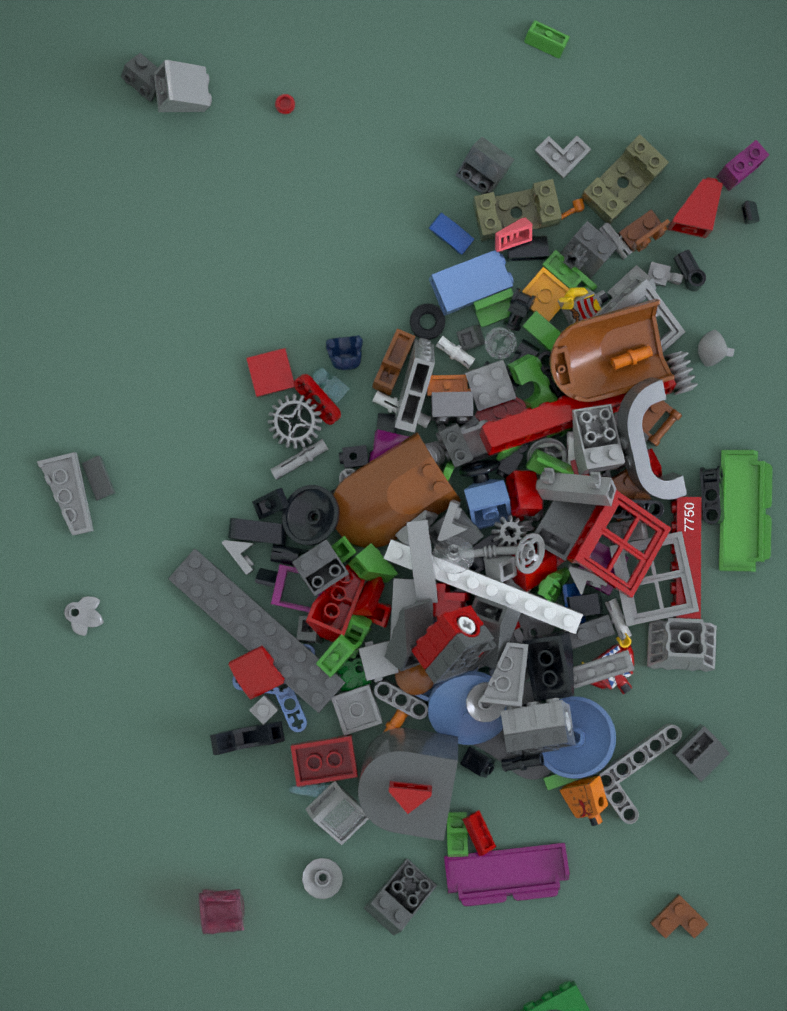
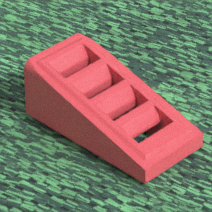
(523, 233)

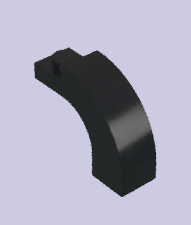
(247, 737)

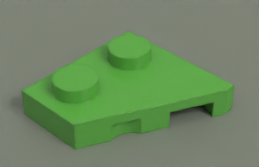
(552, 586)

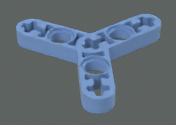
(282, 696)

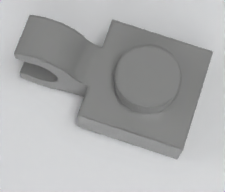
(661, 275)

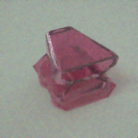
(221, 911)

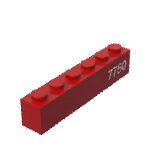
(688, 520)

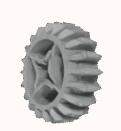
(299, 405)

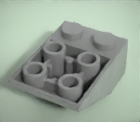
(596, 440)

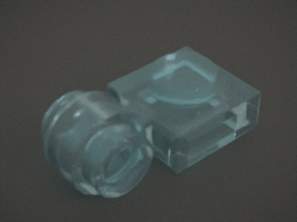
(334, 388)

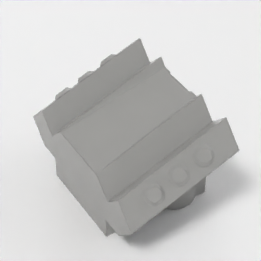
(682, 644)

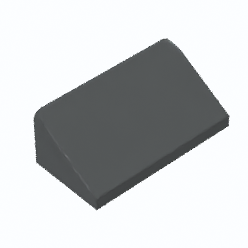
(98, 478)

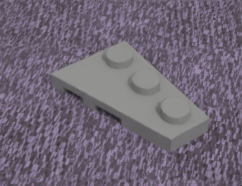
(508, 679)

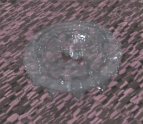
(509, 341)

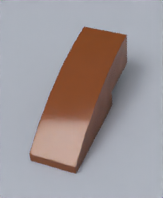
(393, 362)

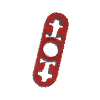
(311, 385)

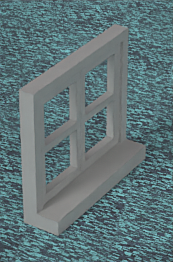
(632, 294)
(684, 572)

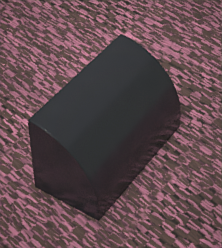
(532, 250)

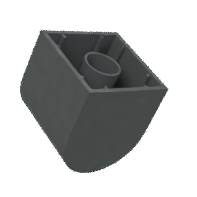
(409, 758)

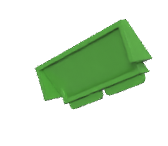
(746, 496)

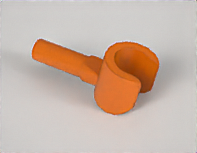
(578, 207)

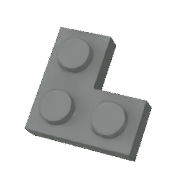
(560, 159)

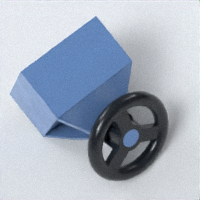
(486, 497)

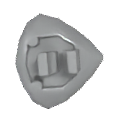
(713, 348)

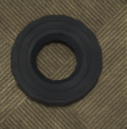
(424, 309)

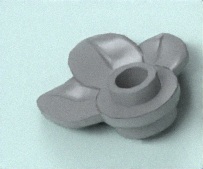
(86, 616)
(528, 623)

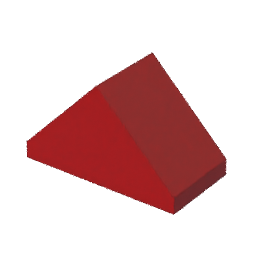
(409, 794)

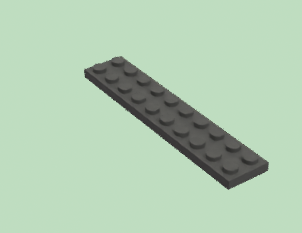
(255, 627)

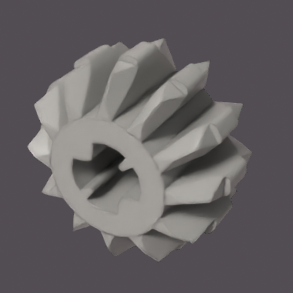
(510, 525)

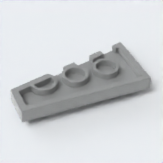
(67, 485)

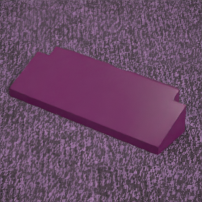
(518, 872)

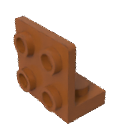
(642, 230)

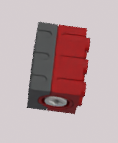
(454, 644)

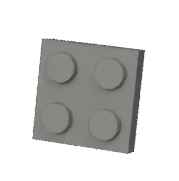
(490, 385)
(357, 709)

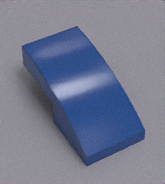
(451, 233)

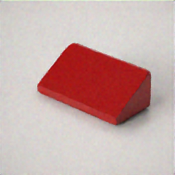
(369, 597)

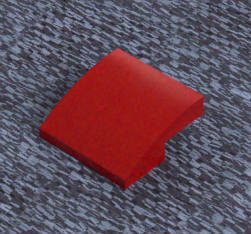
(256, 672)

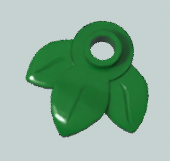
(352, 676)

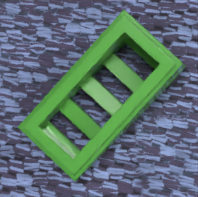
(360, 624)

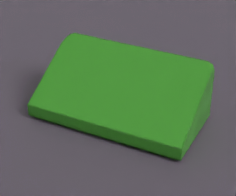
(546, 39)

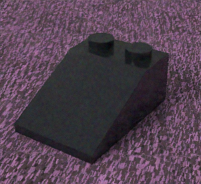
(550, 665)

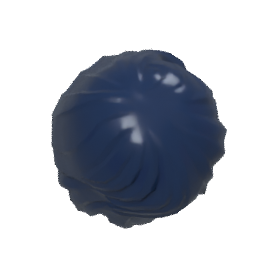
(345, 352)

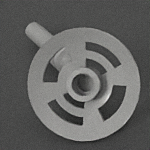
(520, 552)

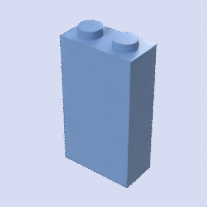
(470, 281)

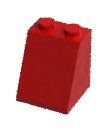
(699, 210)

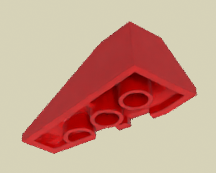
(335, 606)

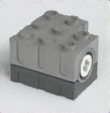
(538, 727)

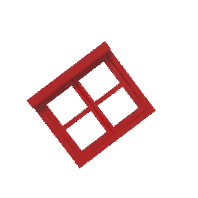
(596, 528)

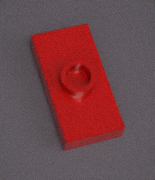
(479, 833)

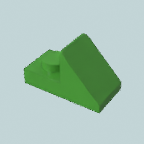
(344, 549)

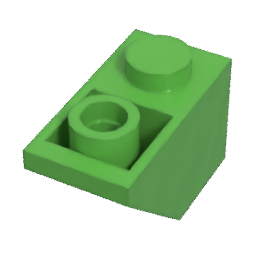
(371, 564)

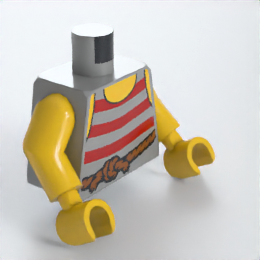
(581, 303)

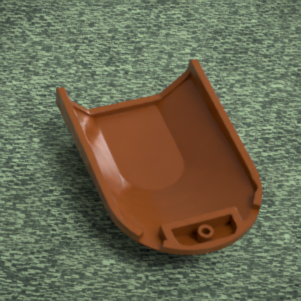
(584, 350)
(390, 493)

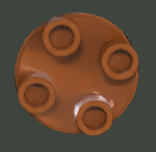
(414, 680)

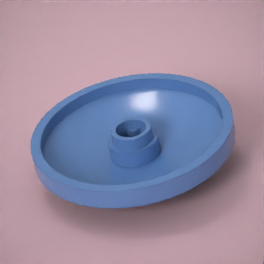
(449, 712)
(593, 738)

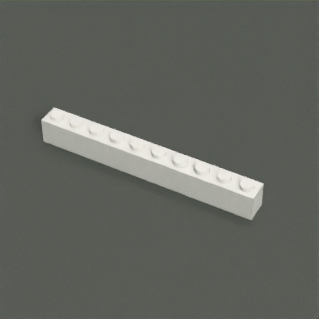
(495, 591)

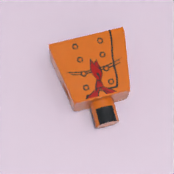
(586, 798)

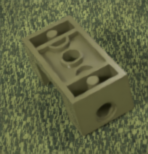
(637, 165)
(536, 204)

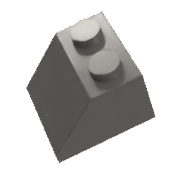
(597, 245)

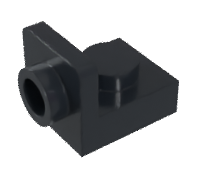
(478, 762)

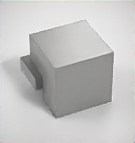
(374, 661)

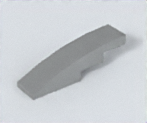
(422, 561)

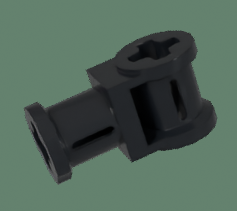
(519, 308)

